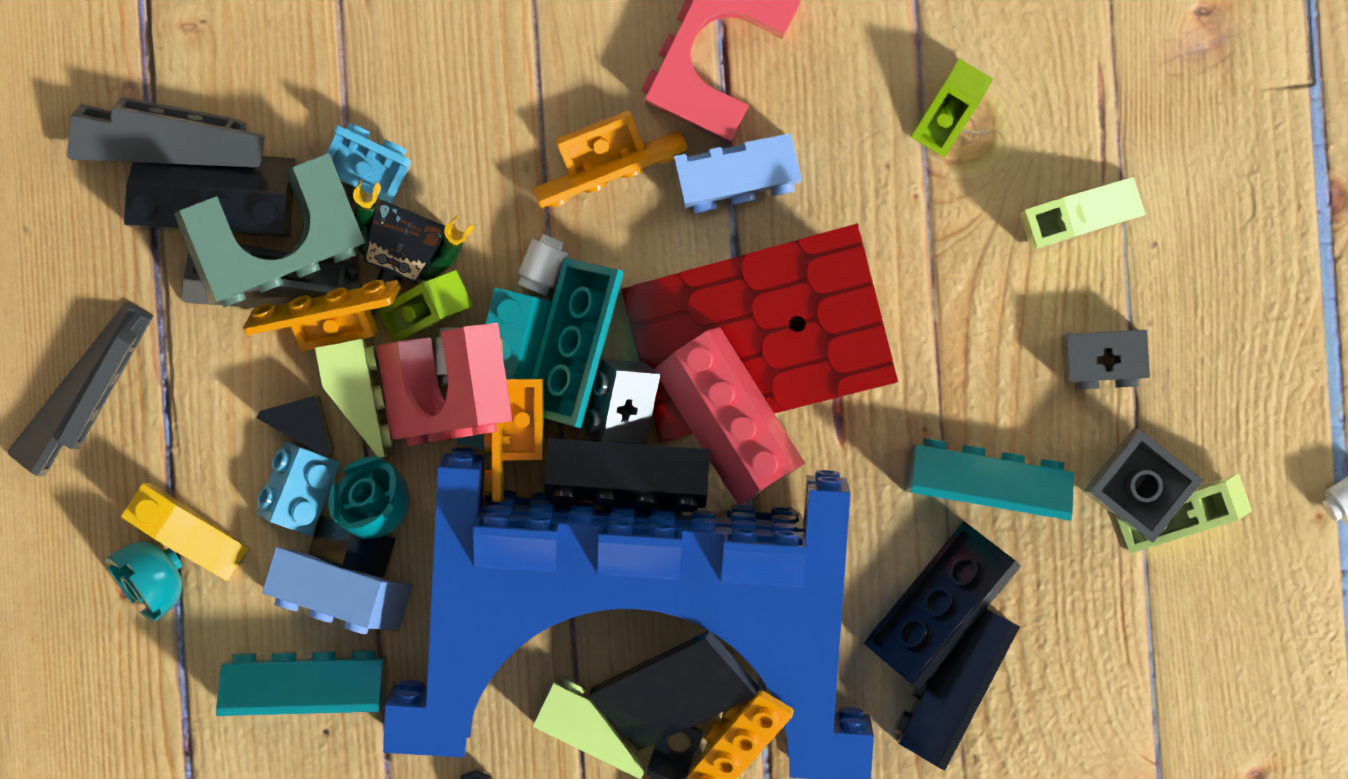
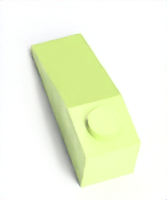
(1206, 508)
(580, 723)

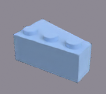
(737, 173)
(335, 592)

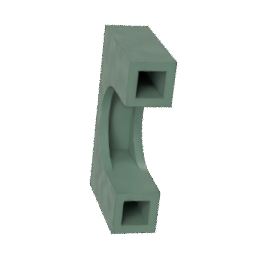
(326, 232)

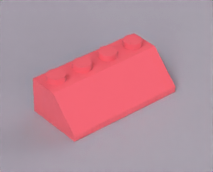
(728, 415)

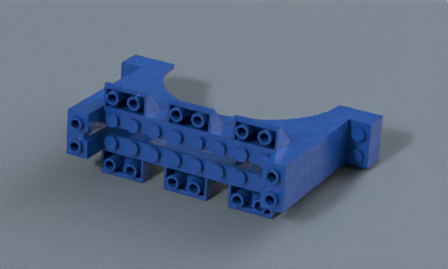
(529, 563)

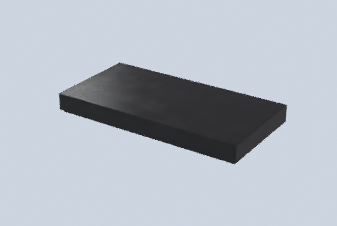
(942, 605)
(674, 690)

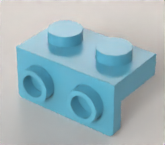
(361, 158)
(297, 488)

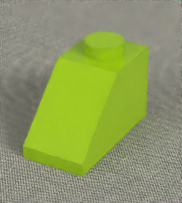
(952, 108)
(425, 306)

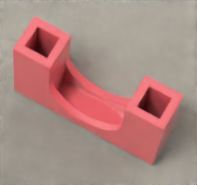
(678, 87)
(475, 392)

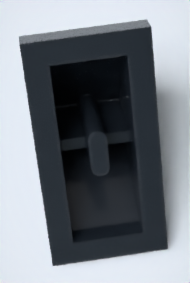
(303, 422)
(351, 551)

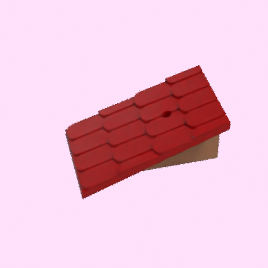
(752, 301)

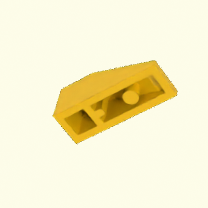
(184, 531)

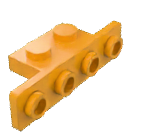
(603, 154)
(326, 319)
(517, 438)
(740, 737)

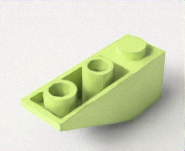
(1081, 213)
(350, 383)

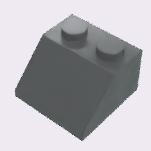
(1143, 485)

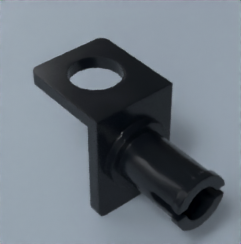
(670, 764)

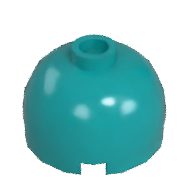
(370, 498)
(148, 577)

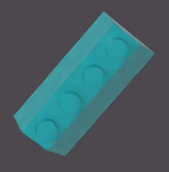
(521, 327)
(575, 338)
(991, 481)
(302, 685)

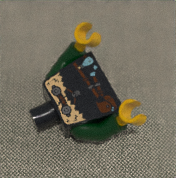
(403, 241)

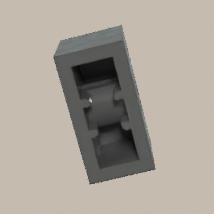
(1127, 347)
(622, 402)

